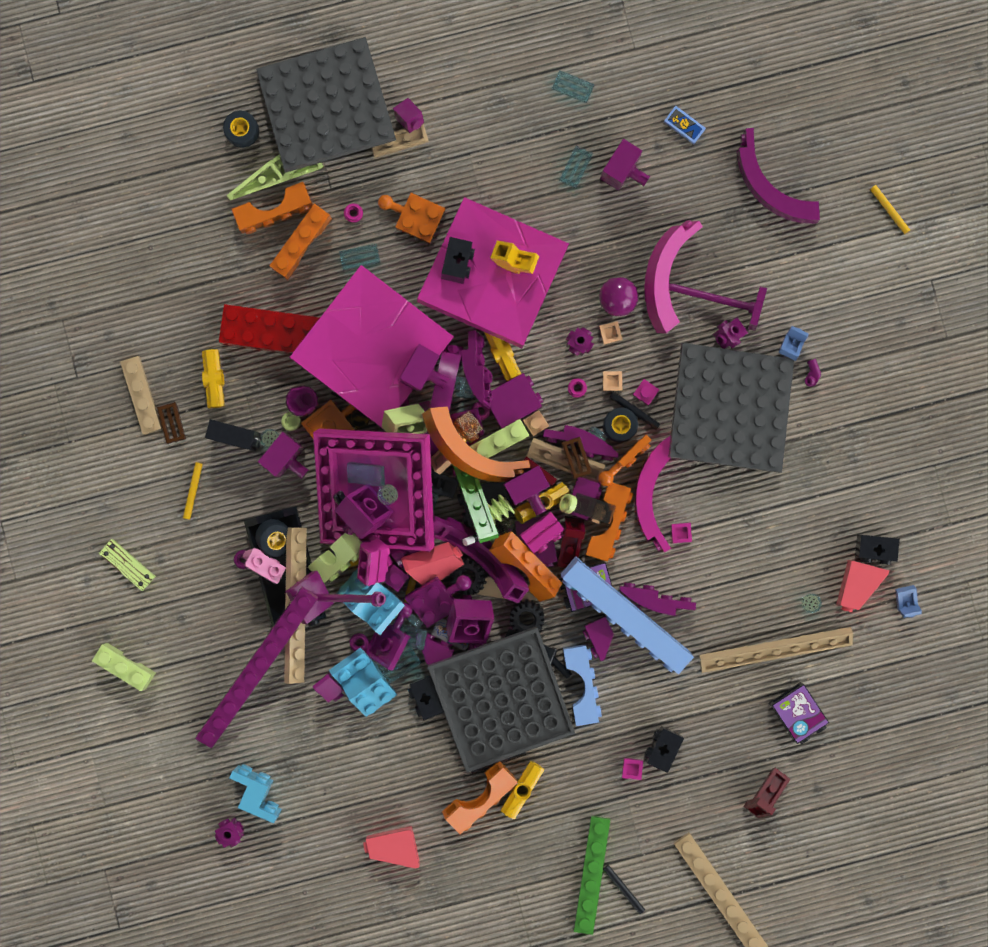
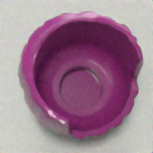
(301, 400)

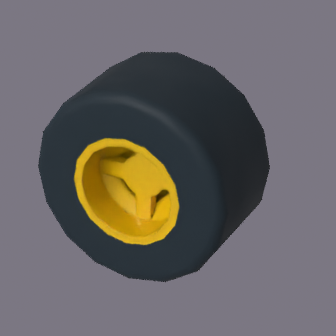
(243, 122)
(620, 425)
(272, 545)

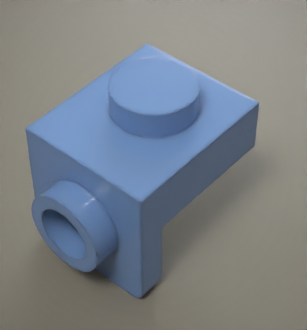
(793, 343)
(907, 601)

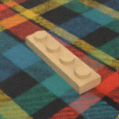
(141, 395)
(556, 457)

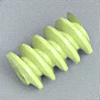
(500, 508)

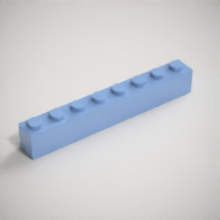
(626, 615)

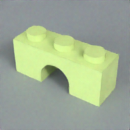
(501, 439)
(346, 550)
(125, 669)

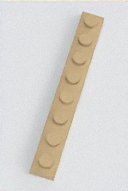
(295, 571)
(776, 649)
(719, 892)

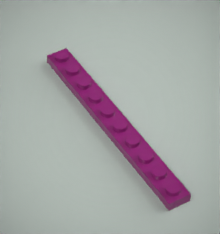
(257, 667)

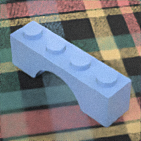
(585, 708)

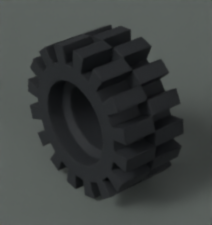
(479, 576)
(522, 607)

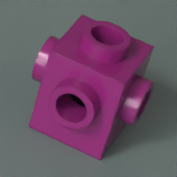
(729, 333)
(576, 348)
(235, 829)

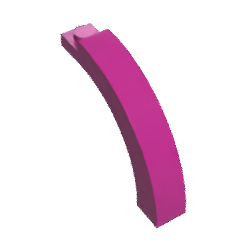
(658, 272)
(644, 491)

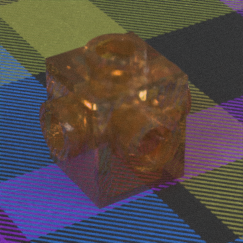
(467, 427)

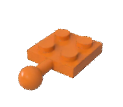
(417, 217)
(328, 418)
(606, 477)

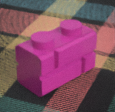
(542, 532)
(373, 562)

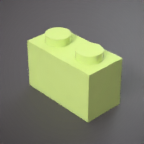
(404, 420)

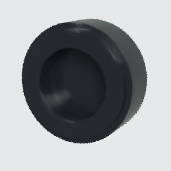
(358, 420)

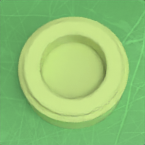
(290, 421)
(568, 503)

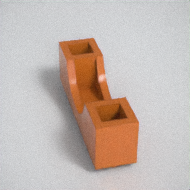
(294, 201)
(293, 250)
(602, 545)
(513, 551)
(464, 813)

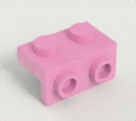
(263, 565)

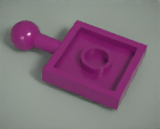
(433, 600)
(390, 644)

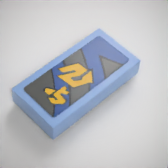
(684, 125)

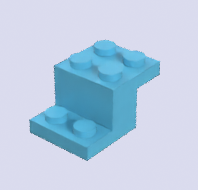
(376, 617)
(363, 682)
(256, 793)

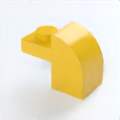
(512, 259)

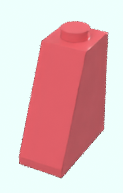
(437, 563)
(859, 584)
(394, 847)

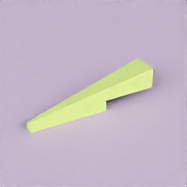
(269, 175)

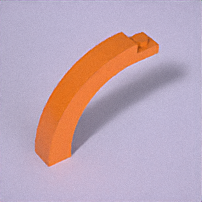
(461, 455)

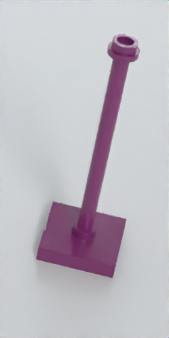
(753, 307)
(315, 584)

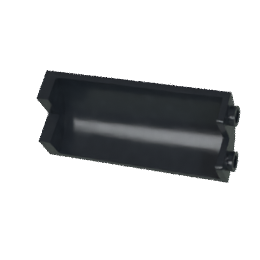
(276, 593)

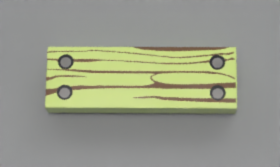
(127, 564)

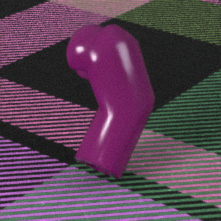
(814, 374)

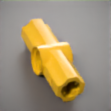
(503, 356)
(213, 378)
(550, 497)
(516, 800)

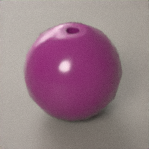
(618, 296)

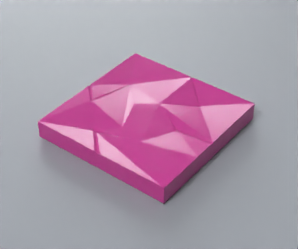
(493, 297)
(366, 344)
(406, 467)

